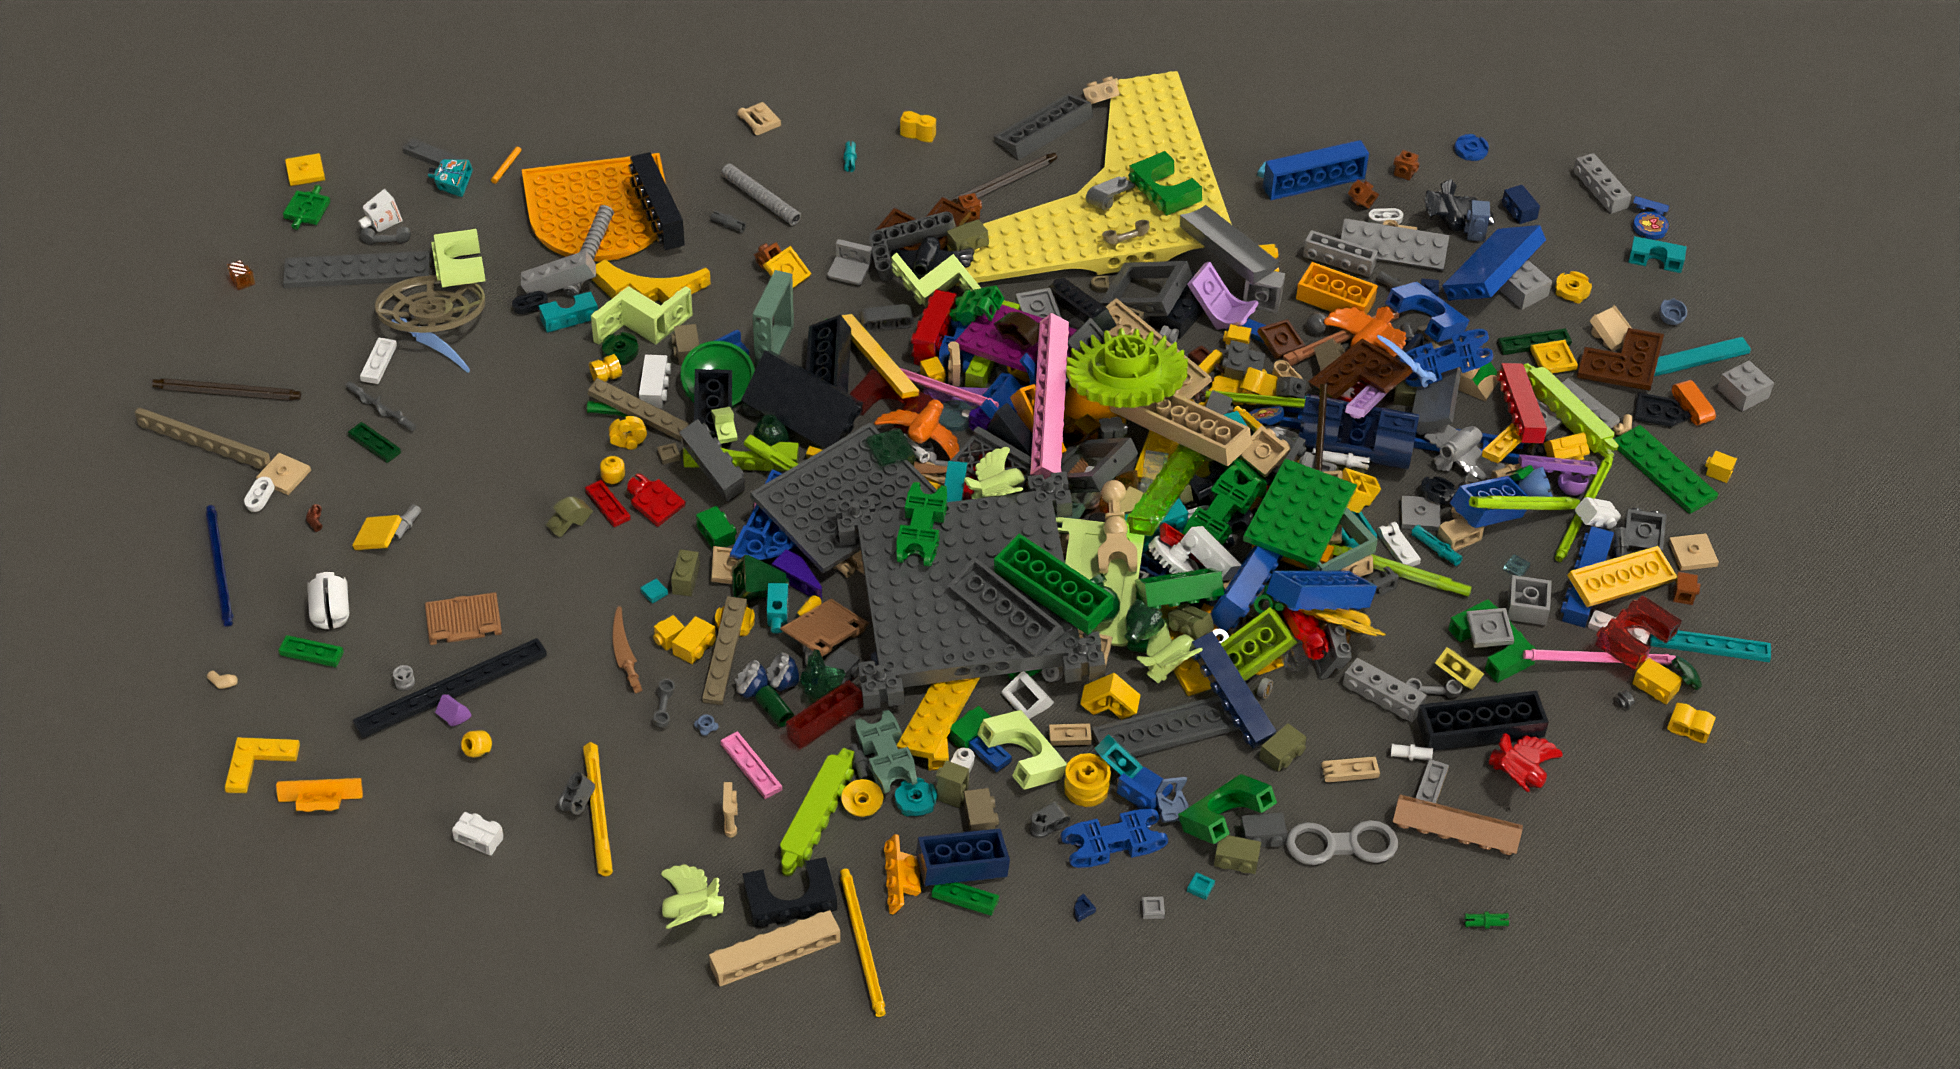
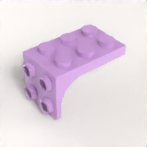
(1217, 300)

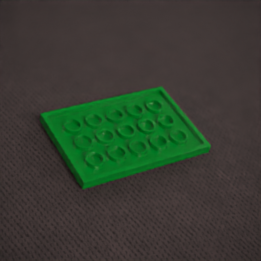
(1300, 513)

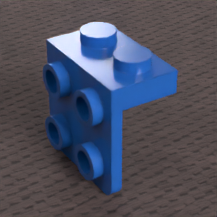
(1142, 788)

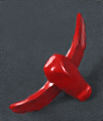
(1524, 759)

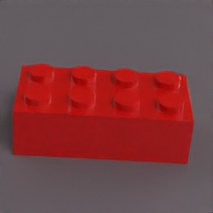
(933, 326)

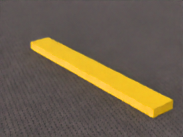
(880, 359)

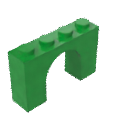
(1166, 198)
(1503, 663)
(1243, 791)

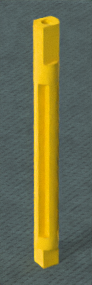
(602, 846)

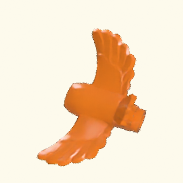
(1368, 328)
(924, 426)

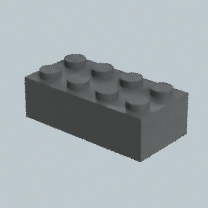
(712, 460)

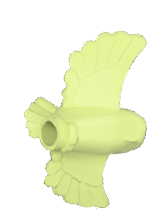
(993, 477)
(1166, 654)
(692, 895)

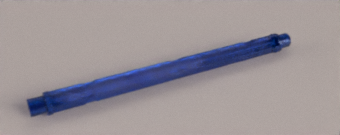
(223, 591)

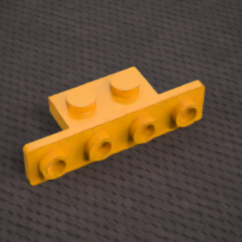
(319, 794)
(902, 874)

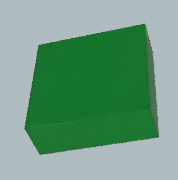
(1521, 473)

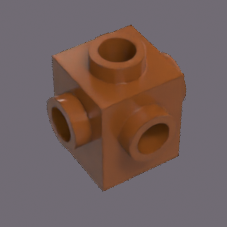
(1408, 162)
(1363, 193)
(971, 203)
(766, 253)

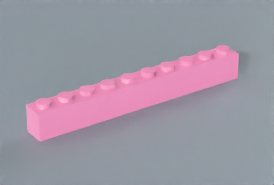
(1049, 396)

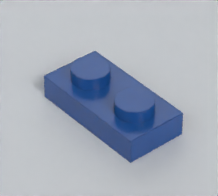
(1644, 203)
(994, 756)

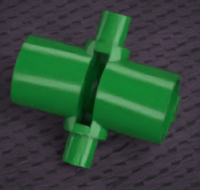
(1258, 604)

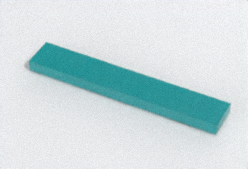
(1702, 355)
(1716, 645)

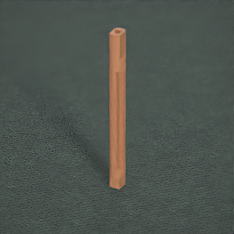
(1300, 354)

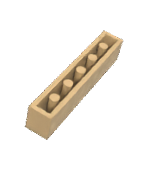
(774, 948)

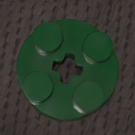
(624, 355)

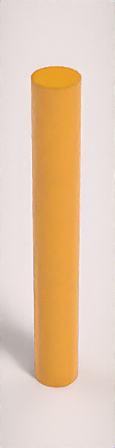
(506, 164)

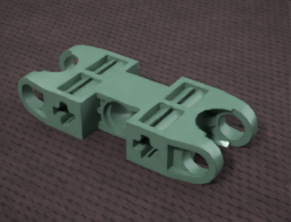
(889, 761)

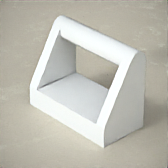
(1020, 681)

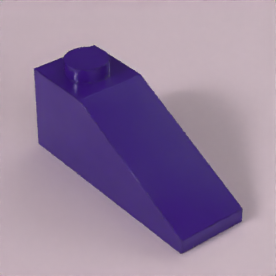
(798, 573)

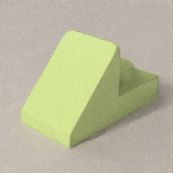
(724, 424)

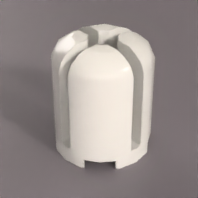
(319, 597)

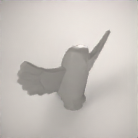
(1461, 448)

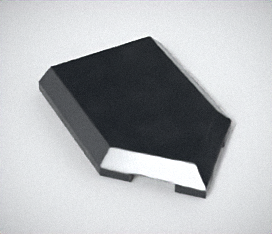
(1659, 410)

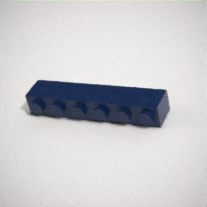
(1232, 690)

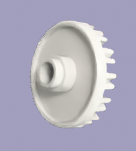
(1174, 557)

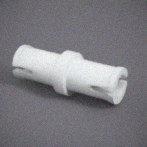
(1411, 752)

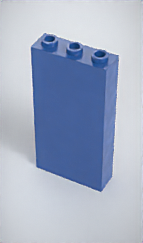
(1494, 263)

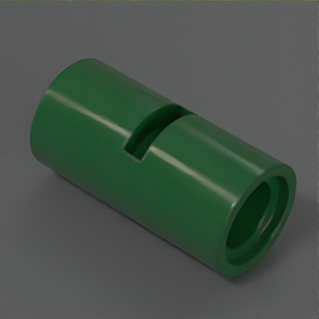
(774, 705)

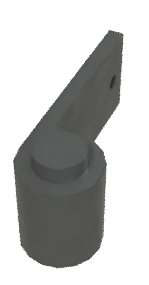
(1102, 194)

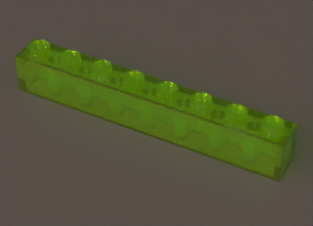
(1164, 491)

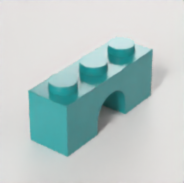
(1670, 254)
(556, 318)

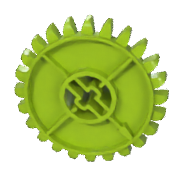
(1126, 370)

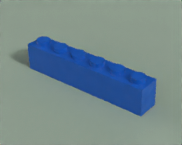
(1594, 552)

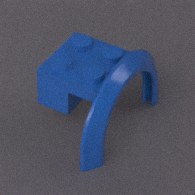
(1006, 386)

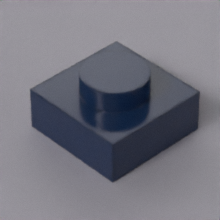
(1431, 285)

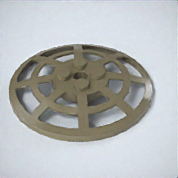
(428, 309)

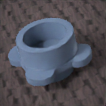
(706, 720)

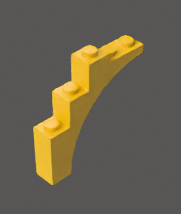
(614, 280)

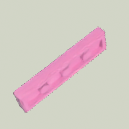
(751, 765)

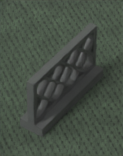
(990, 443)

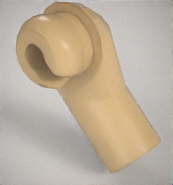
(1625, 426)
(223, 681)

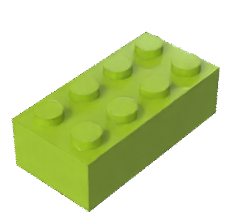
(1258, 643)

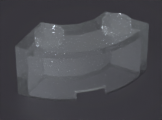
(1152, 466)

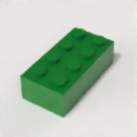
(1180, 587)

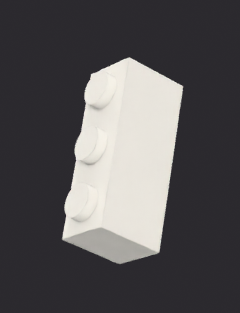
(655, 380)
(1210, 552)

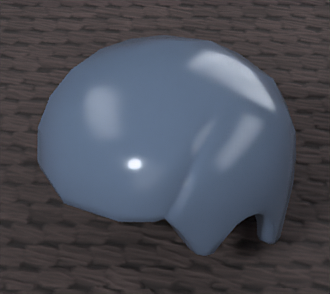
(1672, 311)

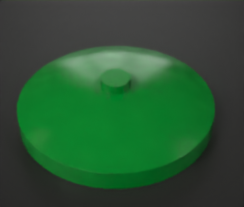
(719, 356)

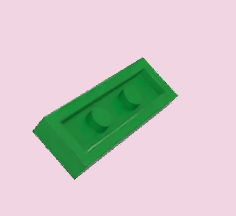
(311, 651)
(966, 897)

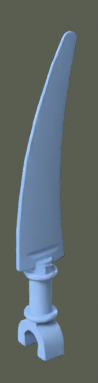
(438, 344)
(1422, 374)

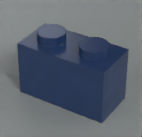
(1520, 204)

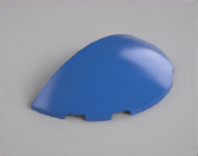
(761, 536)

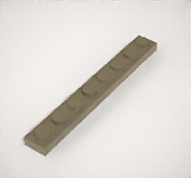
(202, 438)

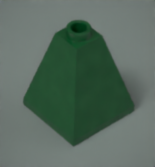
(752, 577)

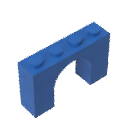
(1444, 320)

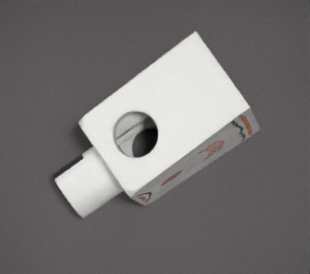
(380, 212)

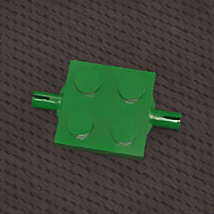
(306, 207)

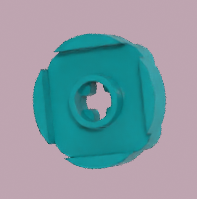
(919, 806)

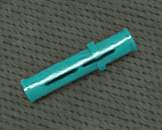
(1443, 549)

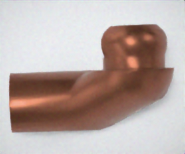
(313, 517)

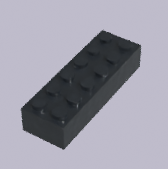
(656, 201)
(830, 351)
(1481, 720)

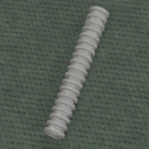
(761, 194)
(593, 241)

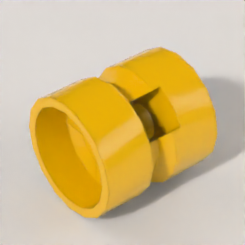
(606, 369)

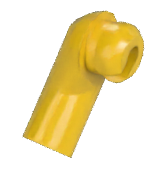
(810, 604)

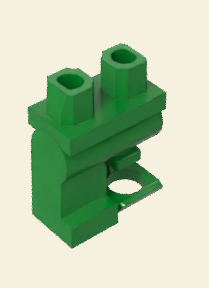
(977, 303)

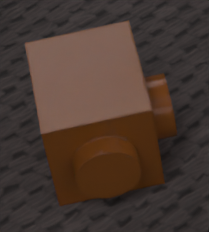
(1686, 588)

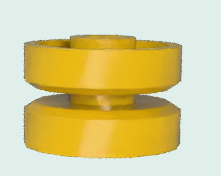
(1087, 780)

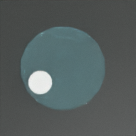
(955, 415)

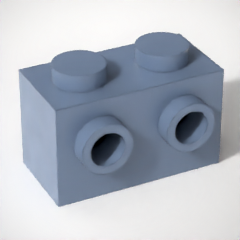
(1478, 220)

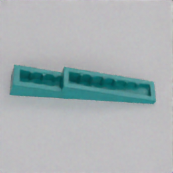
(955, 480)

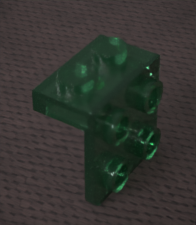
(891, 448)
(820, 679)

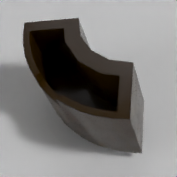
(1019, 329)
(1077, 430)

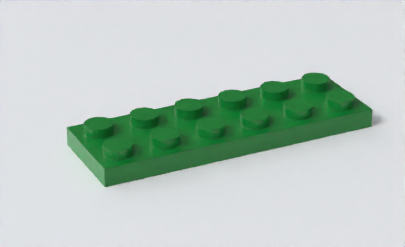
(1665, 469)

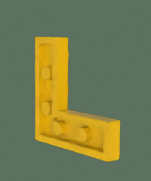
(252, 749)

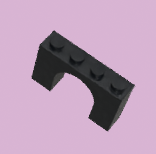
(768, 909)

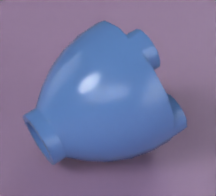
(1536, 484)

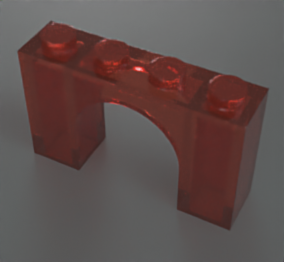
(875, 388)
(1642, 615)

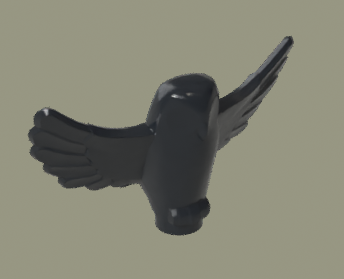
(1450, 207)
(930, 256)

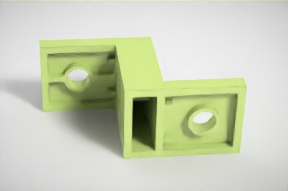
(940, 278)
(641, 315)

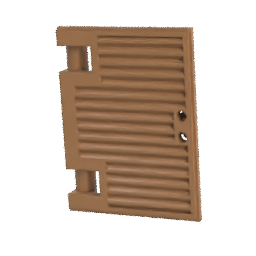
(463, 620)
(825, 624)

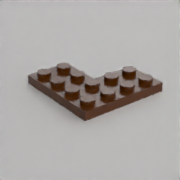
(944, 205)
(1363, 363)
(1631, 367)

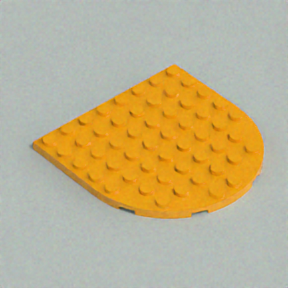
(567, 198)

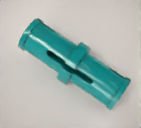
(850, 156)

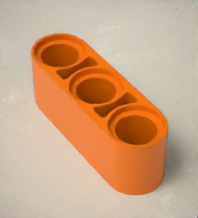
(1694, 402)

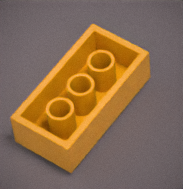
(1335, 289)

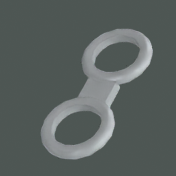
(1342, 842)

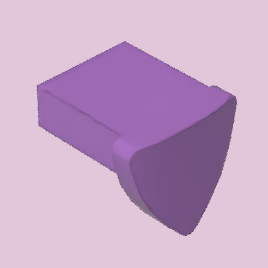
(452, 711)

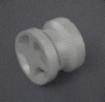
(1171, 334)
(403, 677)

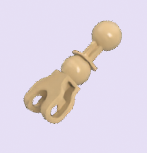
(1115, 529)

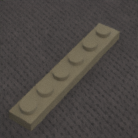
(638, 408)
(724, 650)

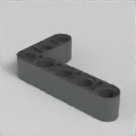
(904, 235)

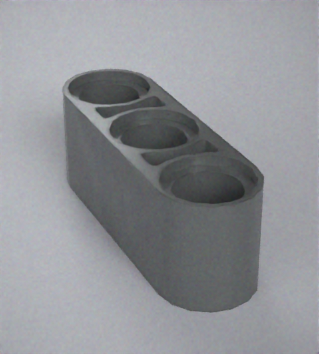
(886, 318)

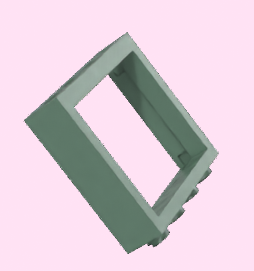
(775, 302)
(1365, 539)

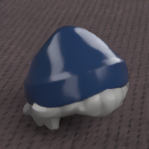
(783, 672)
(751, 679)

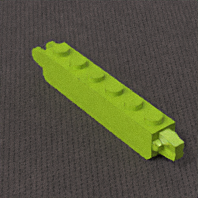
(1571, 410)
(815, 811)

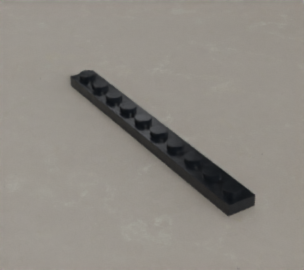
(452, 686)

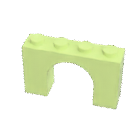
(457, 271)
(1018, 729)

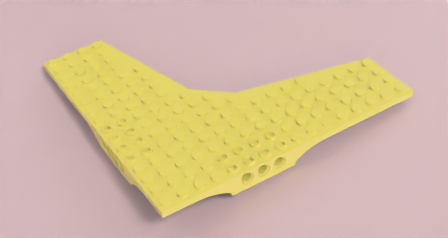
(1067, 232)

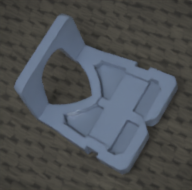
(1168, 808)

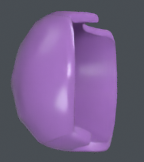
(1572, 484)

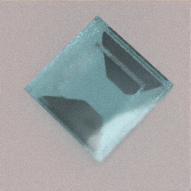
(1516, 566)

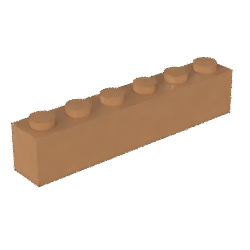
(1457, 824)

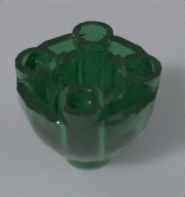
(770, 430)
(1142, 622)

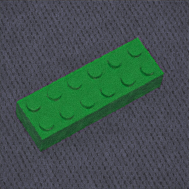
(1053, 584)

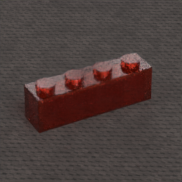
(824, 714)

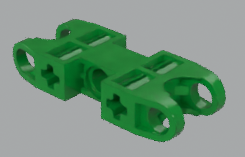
(1228, 500)
(920, 536)

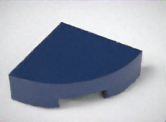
(1083, 908)

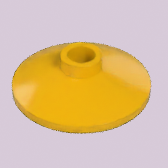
(862, 790)

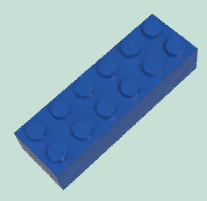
(1315, 170)
(1244, 587)
(1321, 590)

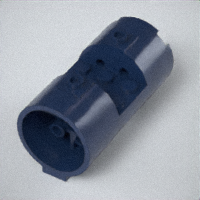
(1381, 434)

